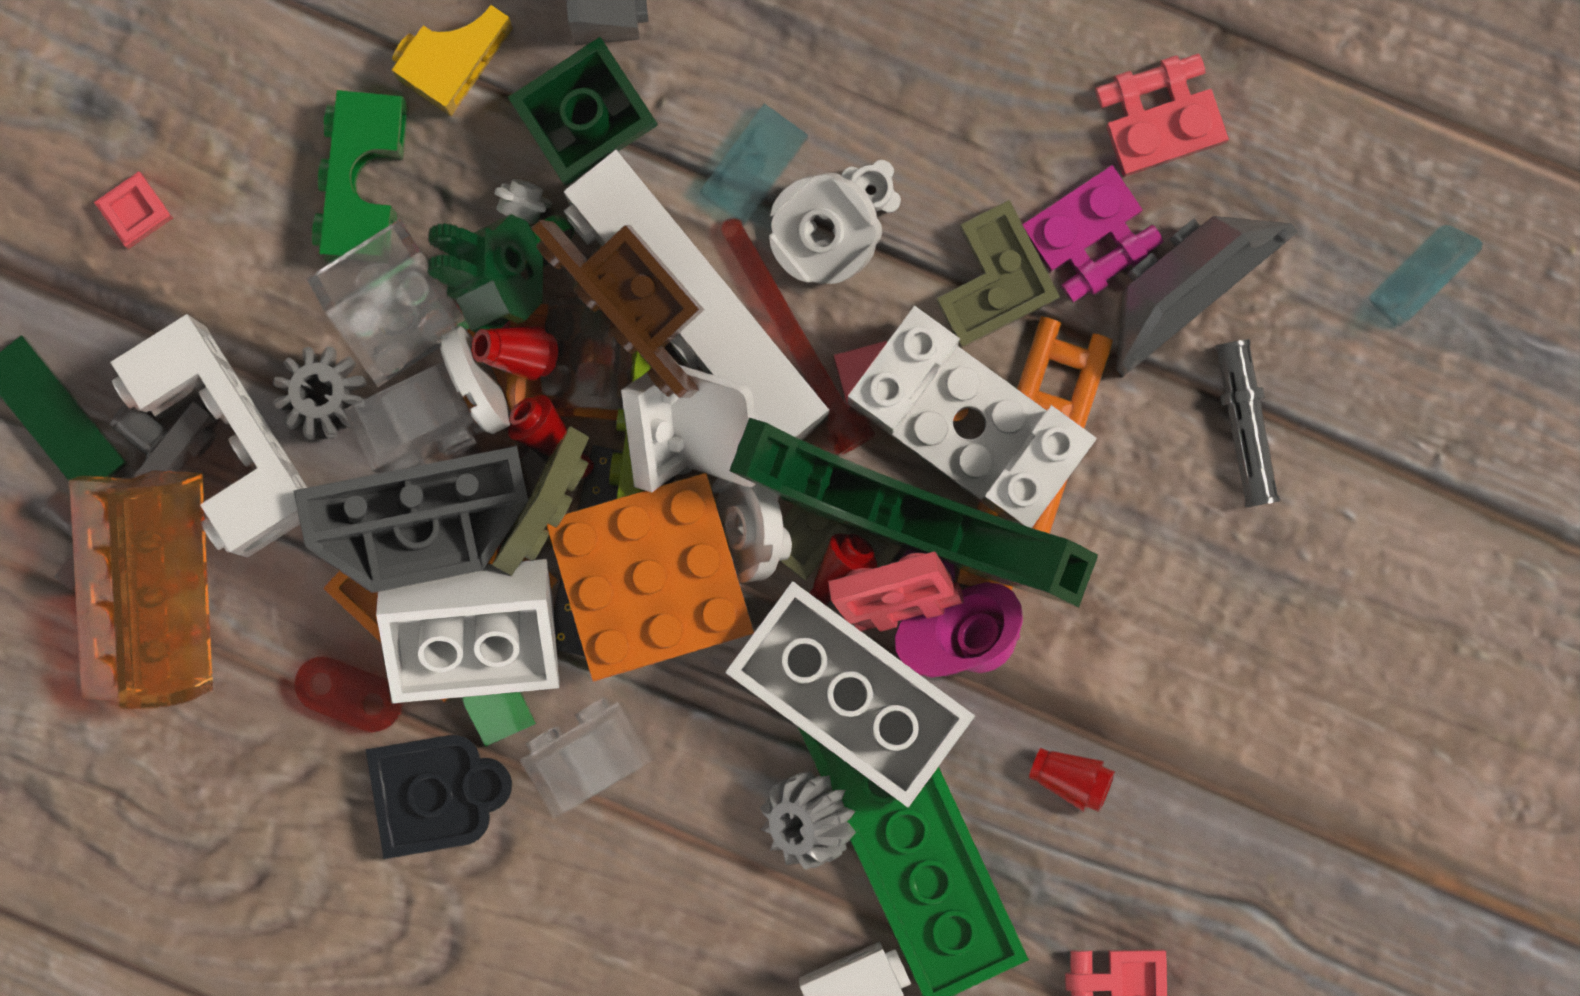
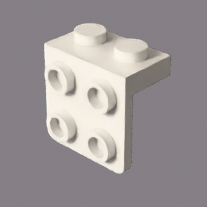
(685, 432)

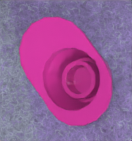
(966, 637)

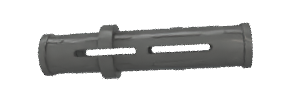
(1247, 422)

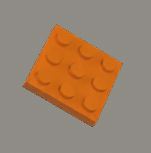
(650, 577)

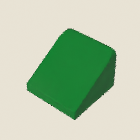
(498, 715)

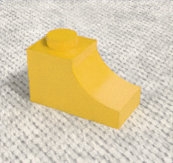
(449, 63)

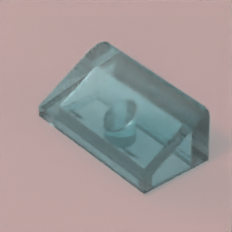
(1424, 274)

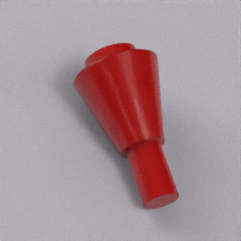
(539, 427)
(841, 557)

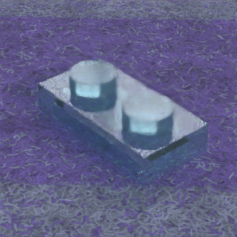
(754, 164)

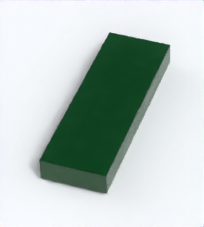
(54, 415)

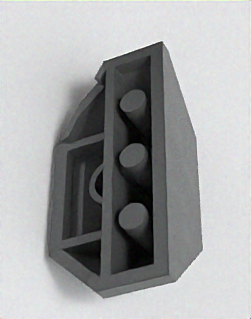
(1189, 279)
(415, 519)

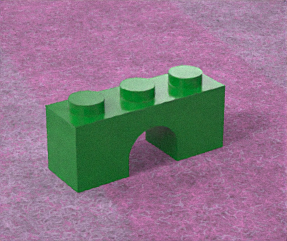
(360, 131)

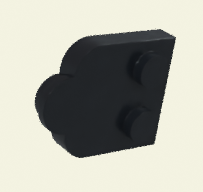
(434, 794)

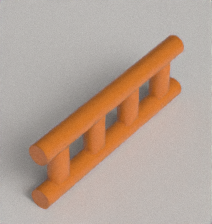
(1089, 361)

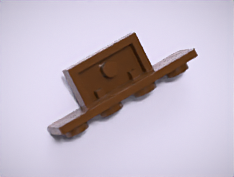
(634, 293)

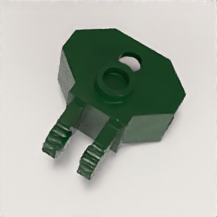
(486, 270)

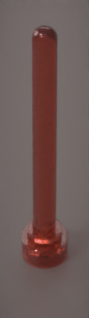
(846, 427)

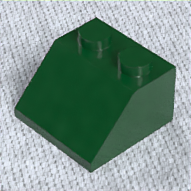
(582, 111)

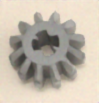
(301, 382)
(807, 820)

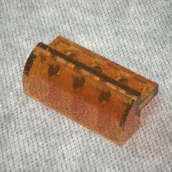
(141, 588)

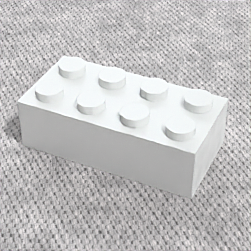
(850, 694)

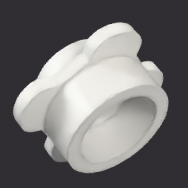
(879, 176)
(522, 200)

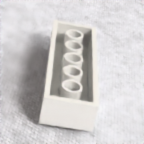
(725, 335)

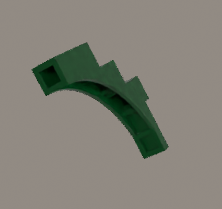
(913, 516)

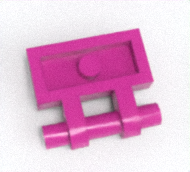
(1083, 219)

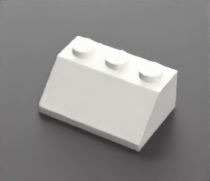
(470, 634)

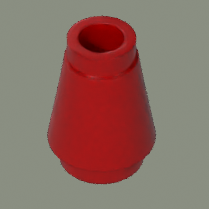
(517, 350)
(1073, 778)

